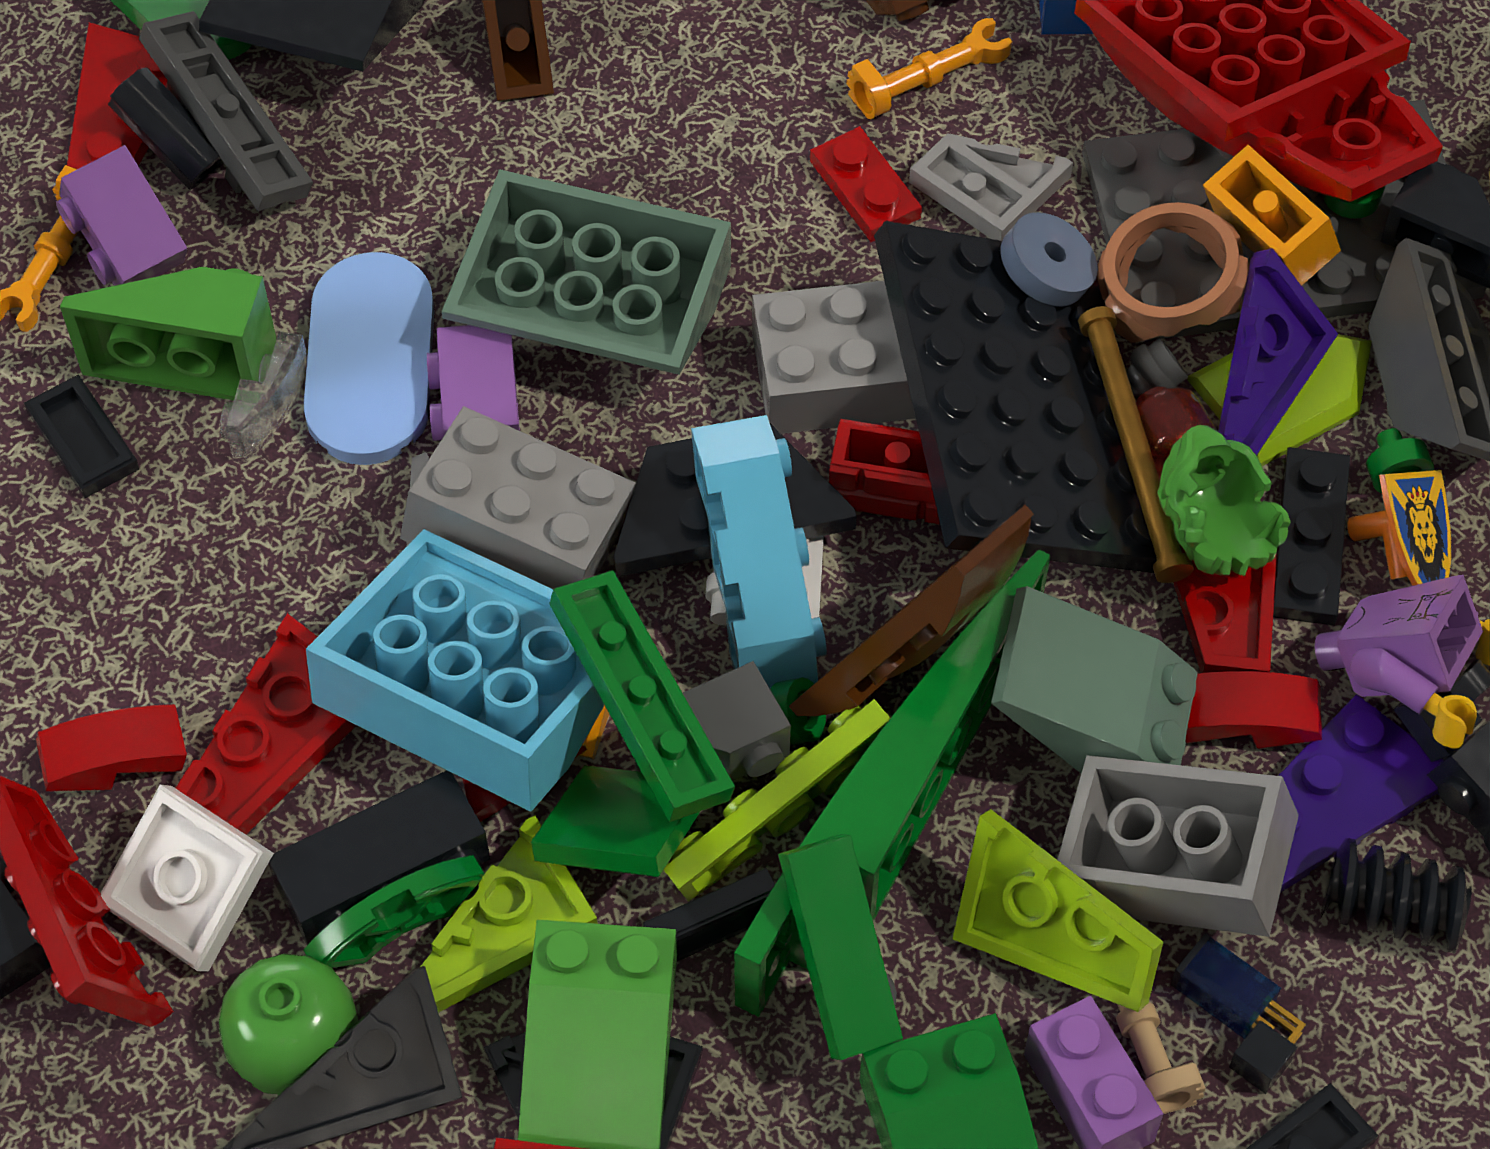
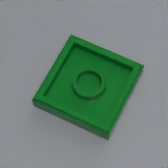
(610, 824)

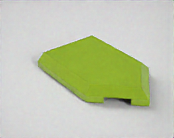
(1324, 402)

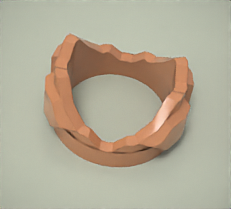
(1143, 321)

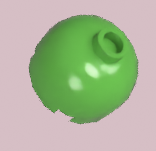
(283, 1019)

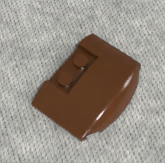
(922, 623)

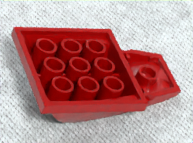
(1277, 76)

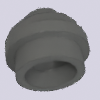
(1153, 367)

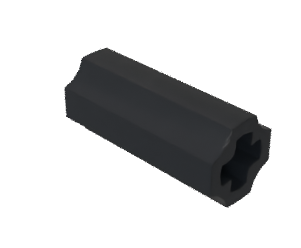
(165, 127)

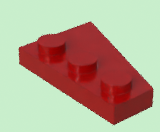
(1229, 618)

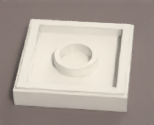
(184, 877)

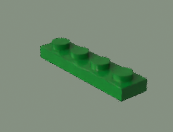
(641, 696)

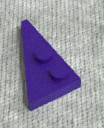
(1274, 351)

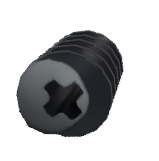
(1398, 894)

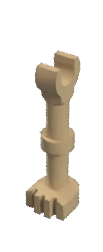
(1170, 1086)

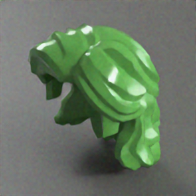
(1215, 505)

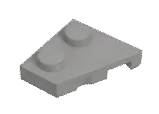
(987, 182)

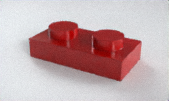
(864, 182)

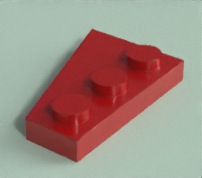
(107, 62)

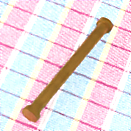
(1098, 326)

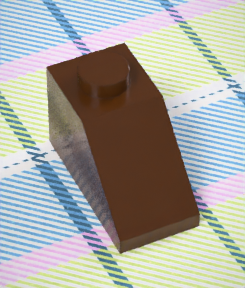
(517, 48)

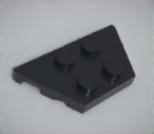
(670, 523)

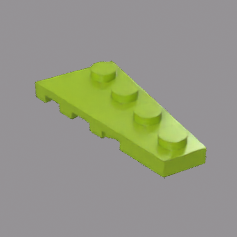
(778, 805)

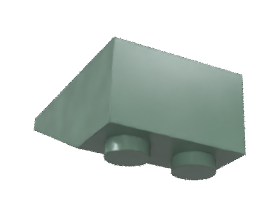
(1092, 684)

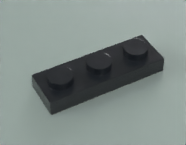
(1313, 551)

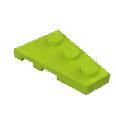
(1050, 920)

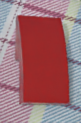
(1267, 705)
(98, 746)

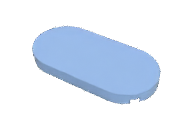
(369, 358)

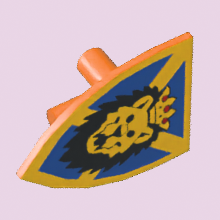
(1412, 526)

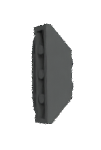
(1432, 351)

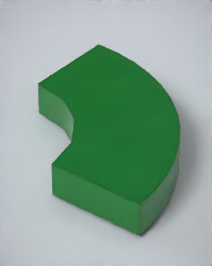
(395, 910)

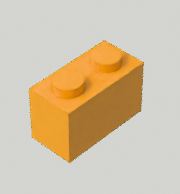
(1272, 214)

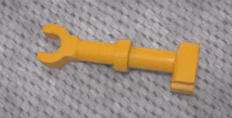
(874, 93)
(51, 250)

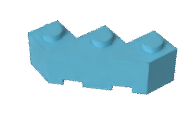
(757, 549)

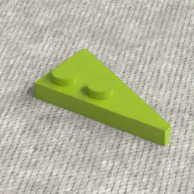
(497, 926)

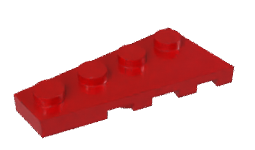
(266, 738)
(67, 914)

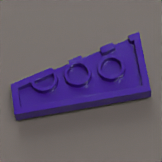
(1352, 784)

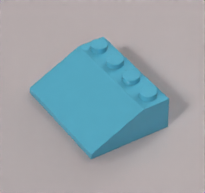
(459, 670)

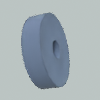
(1049, 259)

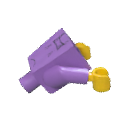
(1412, 648)

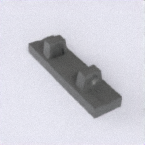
(225, 111)

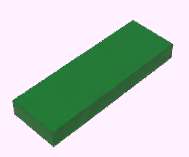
(840, 946)

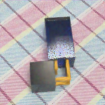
(1240, 1000)

